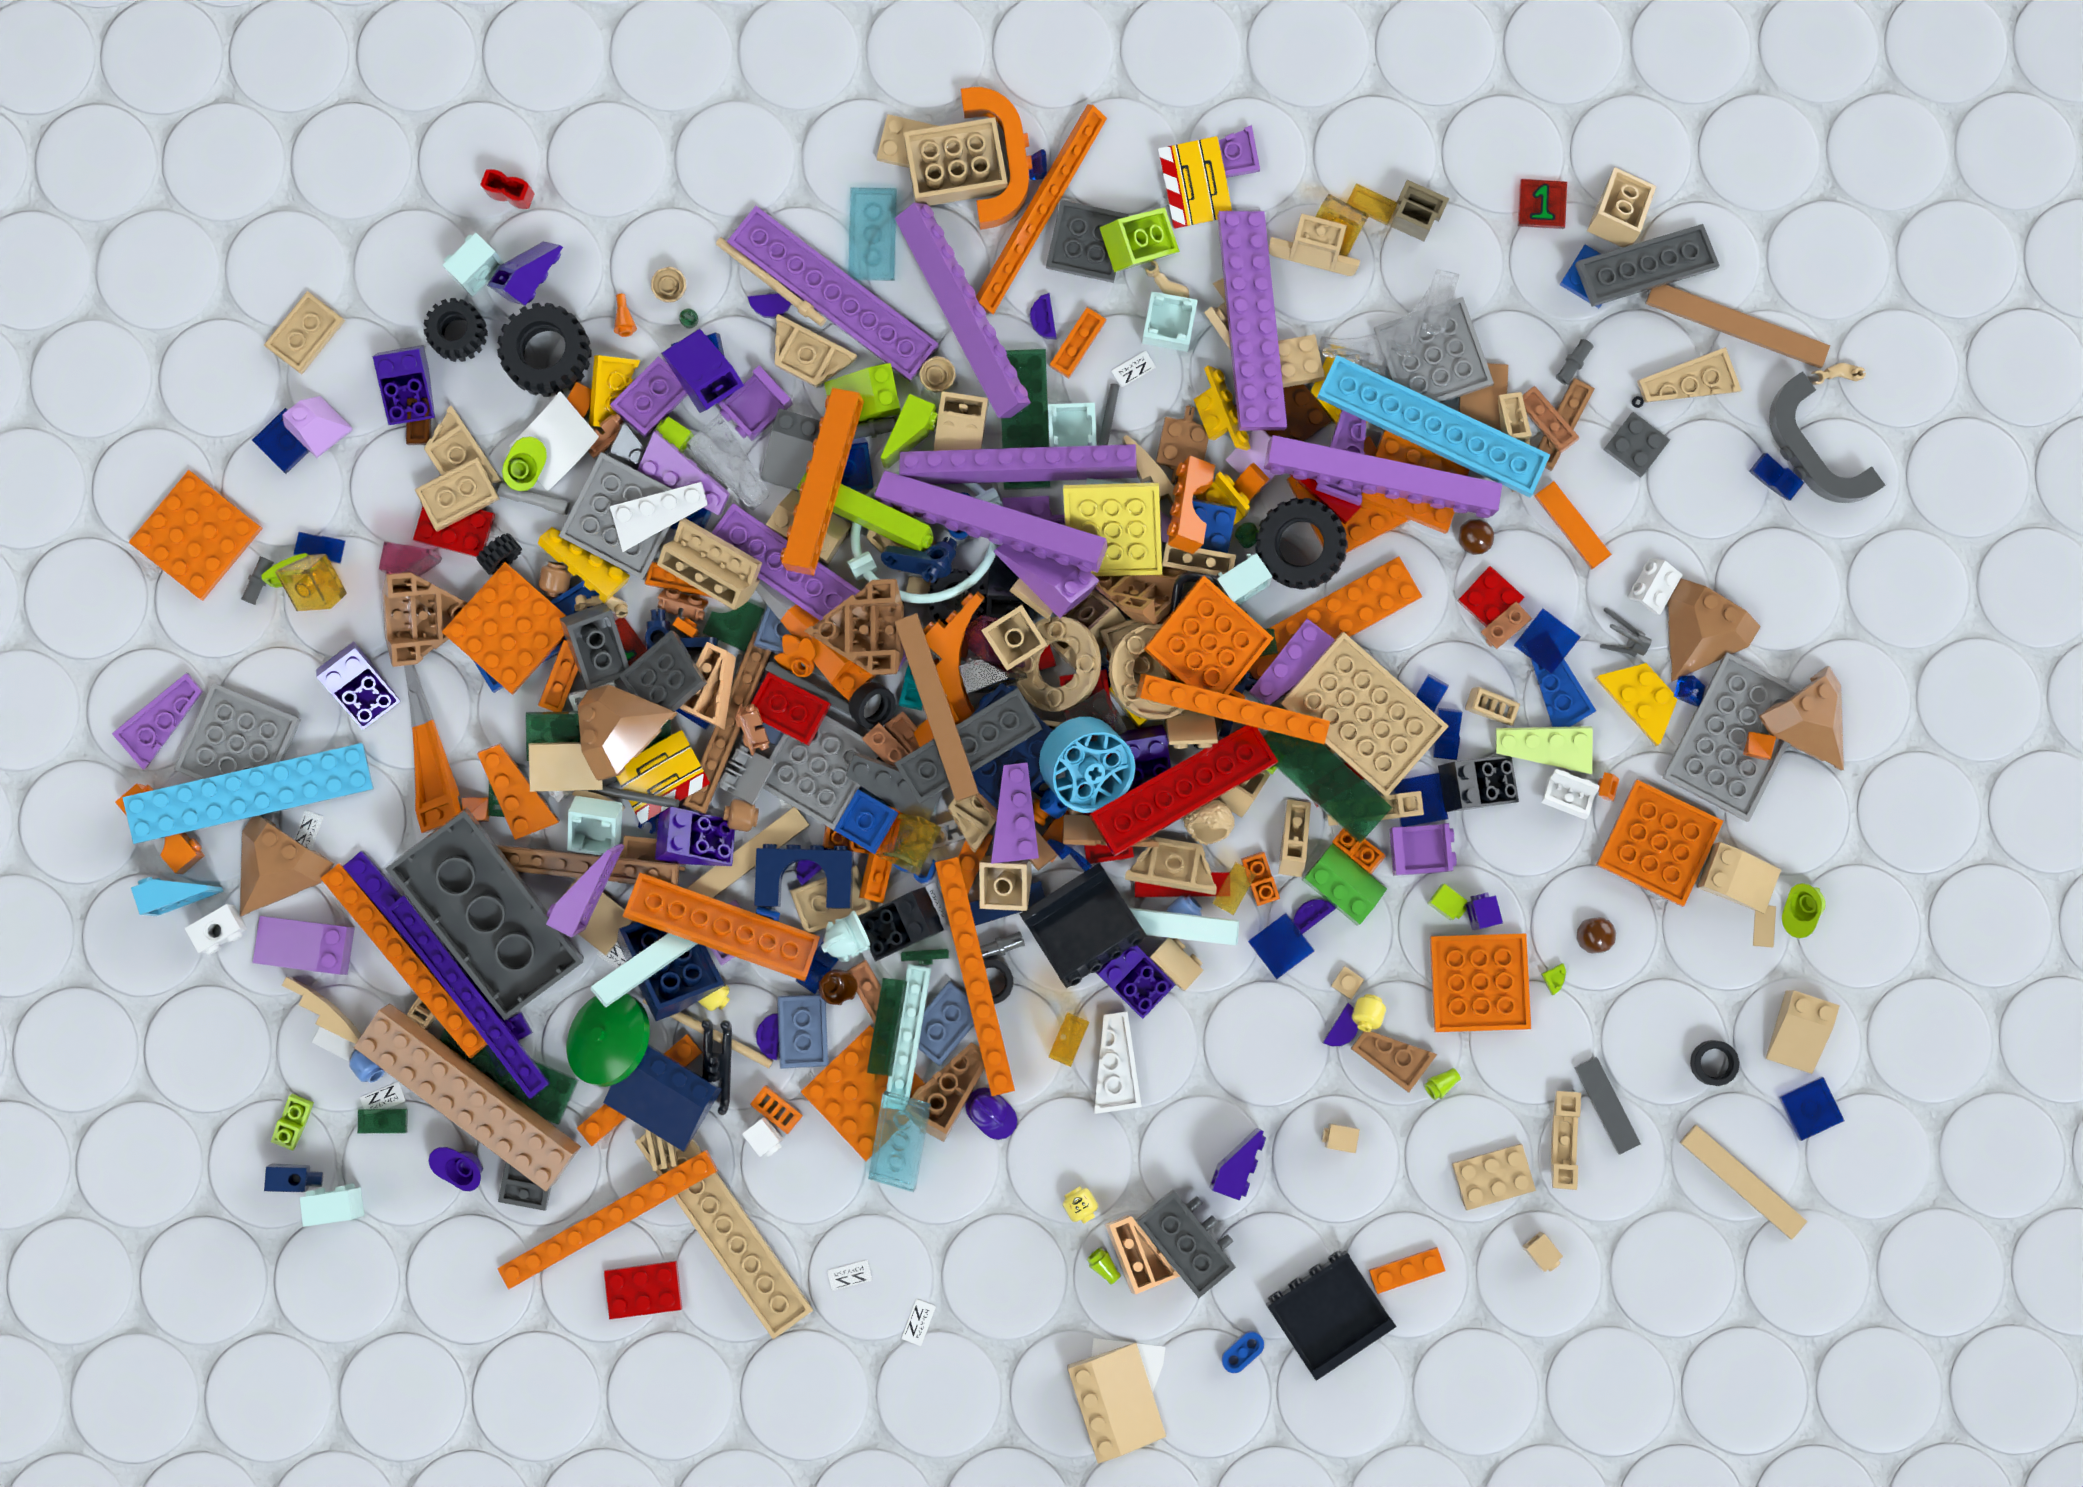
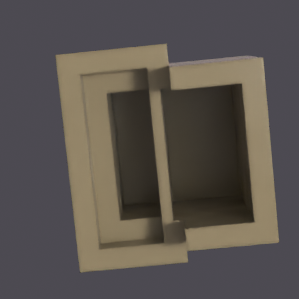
(1418, 210)

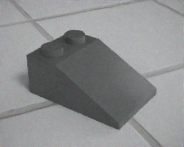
(789, 449)
(595, 645)

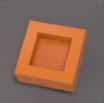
(687, 627)
(1608, 786)

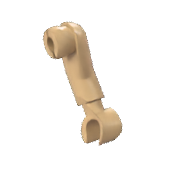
(1165, 285)
(1840, 370)
(615, 604)

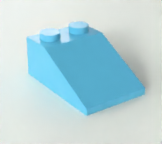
(160, 896)

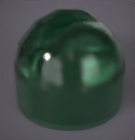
(687, 323)

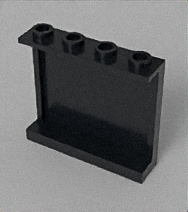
(1083, 925)
(1330, 1314)

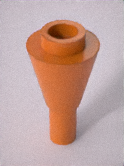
(624, 322)

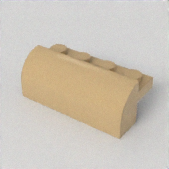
(711, 564)

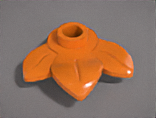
(796, 653)

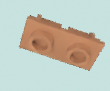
(611, 429)
(692, 605)
(1506, 625)
(747, 720)
(884, 745)

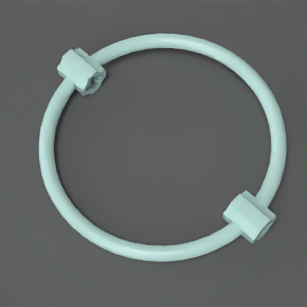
(863, 564)

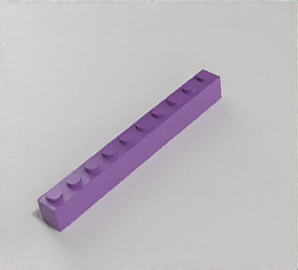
(962, 310)
(1020, 464)
(1382, 476)
(992, 522)

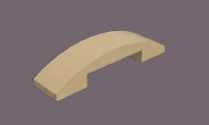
(1403, 806)
(1564, 1140)

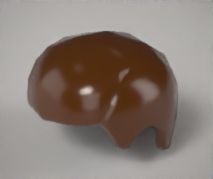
(1476, 536)
(1596, 935)
(837, 987)

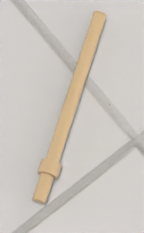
(804, 307)
(717, 1036)

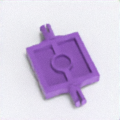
(1035, 506)

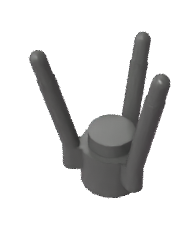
(1637, 640)

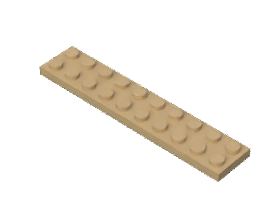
(737, 1245)

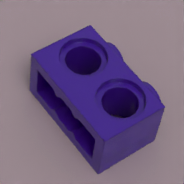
(1483, 911)

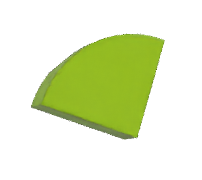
(1554, 978)

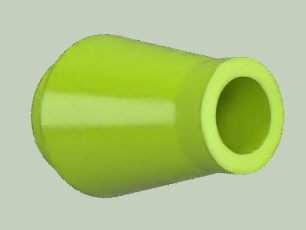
(1440, 1084)
(1103, 1265)

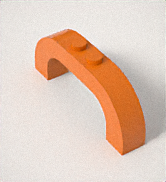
(990, 104)

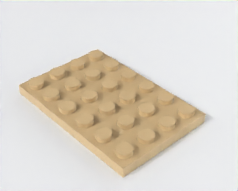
(1371, 715)

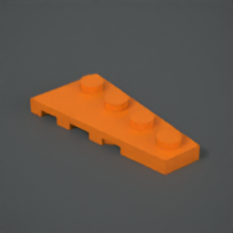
(522, 809)

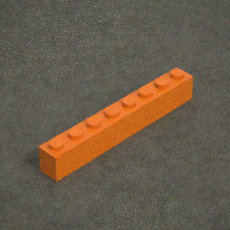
(822, 481)
(1232, 708)

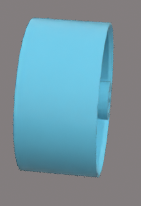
(1086, 764)

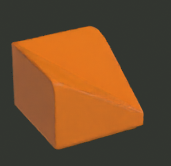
(1759, 745)
(477, 807)

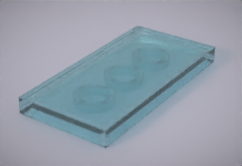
(872, 234)
(899, 1141)

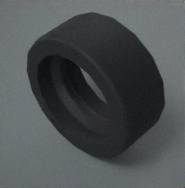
(862, 696)
(992, 963)
(1733, 1067)

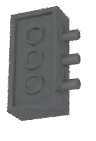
(1187, 1242)

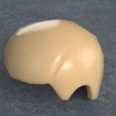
(668, 284)
(937, 374)

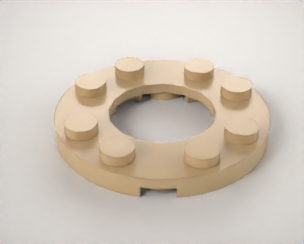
(1087, 665)
(1123, 680)

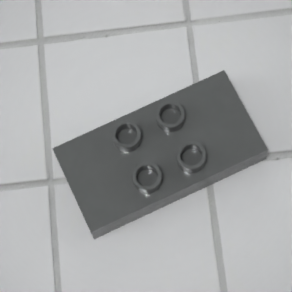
(484, 913)

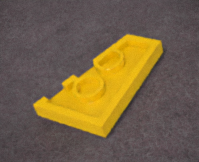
(609, 380)

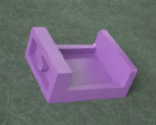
(755, 404)
(1422, 849)

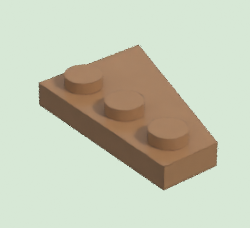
(1393, 1058)

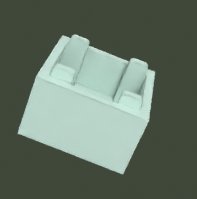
(473, 264)
(1169, 321)
(1072, 424)
(1245, 579)
(594, 825)
(331, 1206)

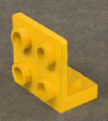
(1223, 492)

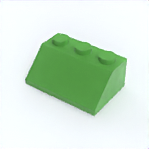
(1345, 884)

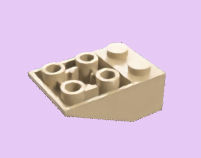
(960, 422)
(1191, 728)

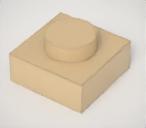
(1347, 982)

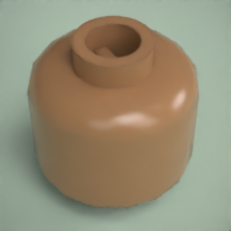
(554, 579)
(741, 815)

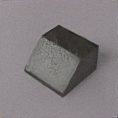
(986, 676)
(1098, 707)

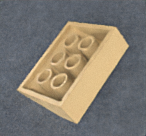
(955, 162)
(1116, 1402)

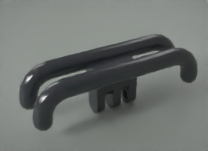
(718, 1064)

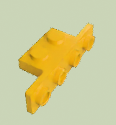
(1218, 410)

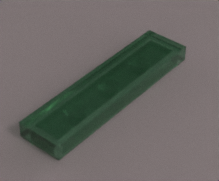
(887, 1027)

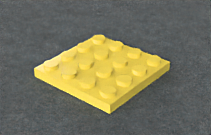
(1127, 519)

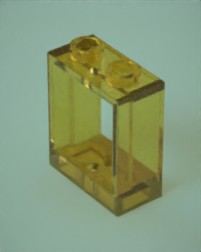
(1065, 1049)

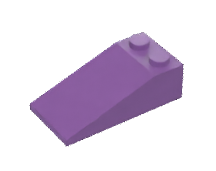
(1055, 584)
(577, 905)
(303, 945)

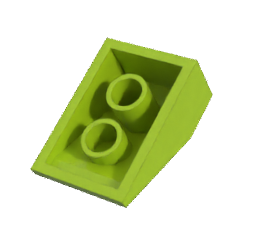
(1139, 239)
(876, 388)
(912, 427)

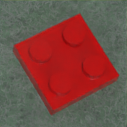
(1489, 597)

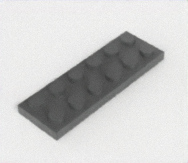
(1647, 265)
(983, 738)

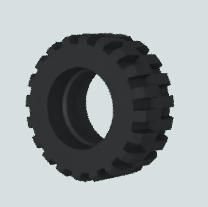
(527, 325)
(1302, 511)

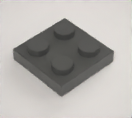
(1636, 444)

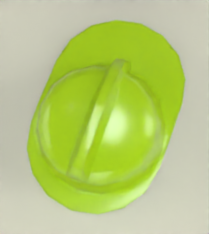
(524, 463)
(1802, 910)

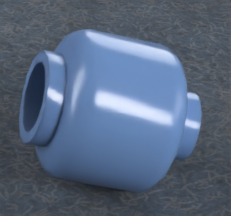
(1185, 905)
(364, 1068)

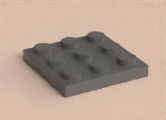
(1078, 242)
(664, 674)

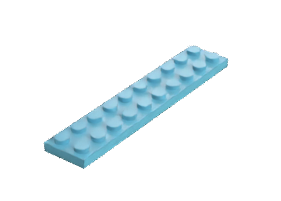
(1433, 426)
(247, 793)

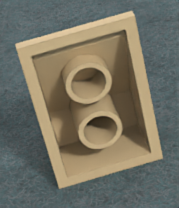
(1622, 208)
(1739, 877)
(1801, 1031)

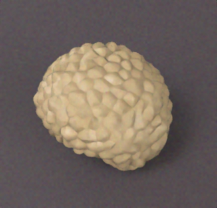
(1210, 822)

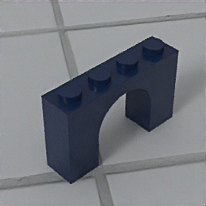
(773, 863)

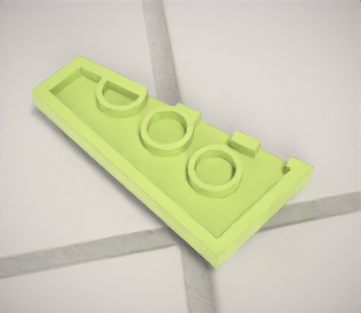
(1552, 746)

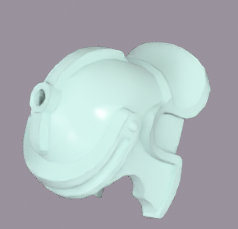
(845, 938)

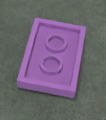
(650, 397)

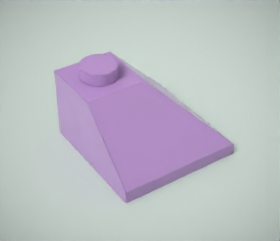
(315, 424)

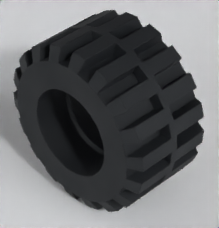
(445, 314)
(939, 610)

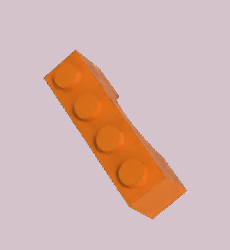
(1186, 528)
(179, 850)

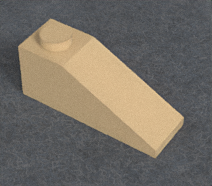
(1294, 838)

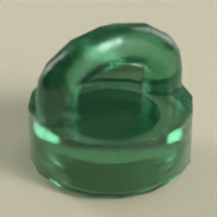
(1246, 534)

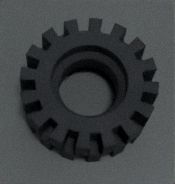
(497, 552)

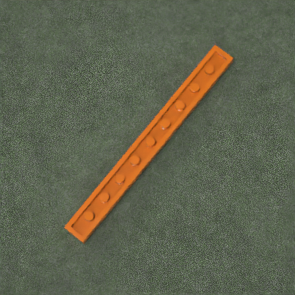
(1040, 208)
(404, 959)
(975, 976)
(607, 1219)

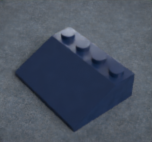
(679, 982)
(664, 1098)

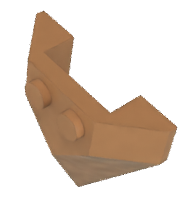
(1141, 596)
(415, 616)
(865, 628)
(1704, 628)
(1811, 719)
(617, 728)
(275, 865)

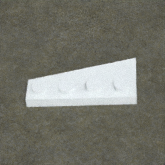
(651, 514)
(1117, 1072)

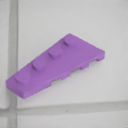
(1239, 153)
(1348, 436)
(670, 467)
(1292, 663)
(154, 724)
(1015, 822)

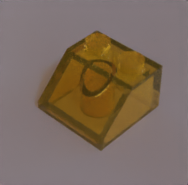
(1343, 213)
(311, 583)
(909, 842)

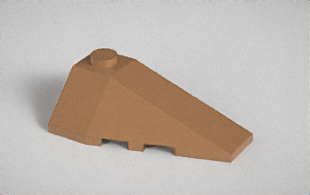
(1081, 830)
(950, 1090)

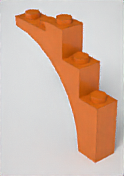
(947, 644)

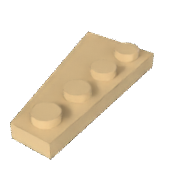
(1696, 378)

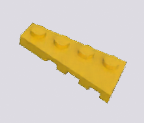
(595, 571)

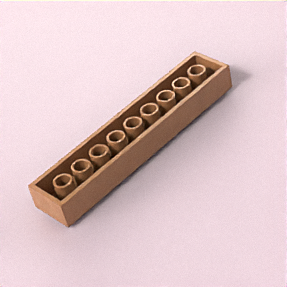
(467, 1096)

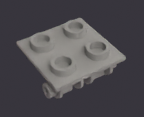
(746, 775)

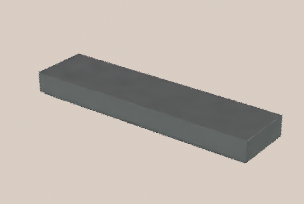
(809, 687)
(1607, 1105)

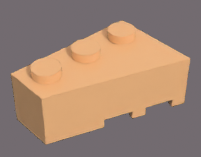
(713, 699)
(1138, 1256)

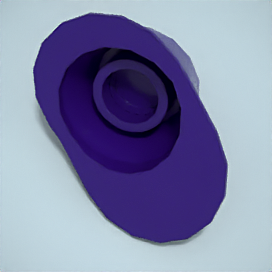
(991, 1114)
(458, 1168)

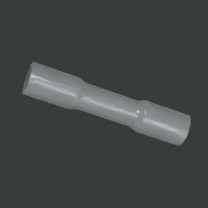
(548, 503)

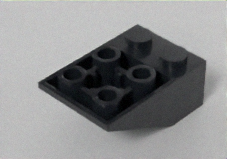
(999, 598)
(1478, 783)
(901, 923)

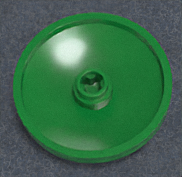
(608, 1040)

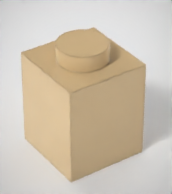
(1340, 1138)
(1543, 1252)

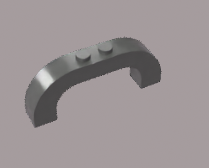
(1803, 457)

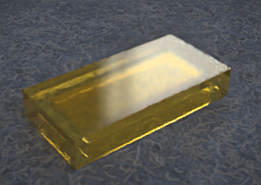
(1372, 203)
(1234, 888)

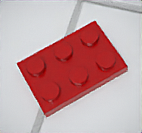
(464, 536)
(790, 708)
(643, 1290)

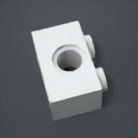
(202, 930)
(764, 1137)

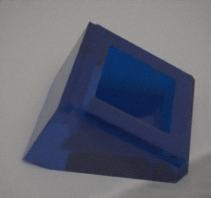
(1039, 165)
(1689, 690)

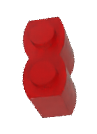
(508, 189)

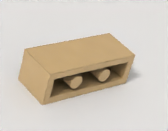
(1201, 561)

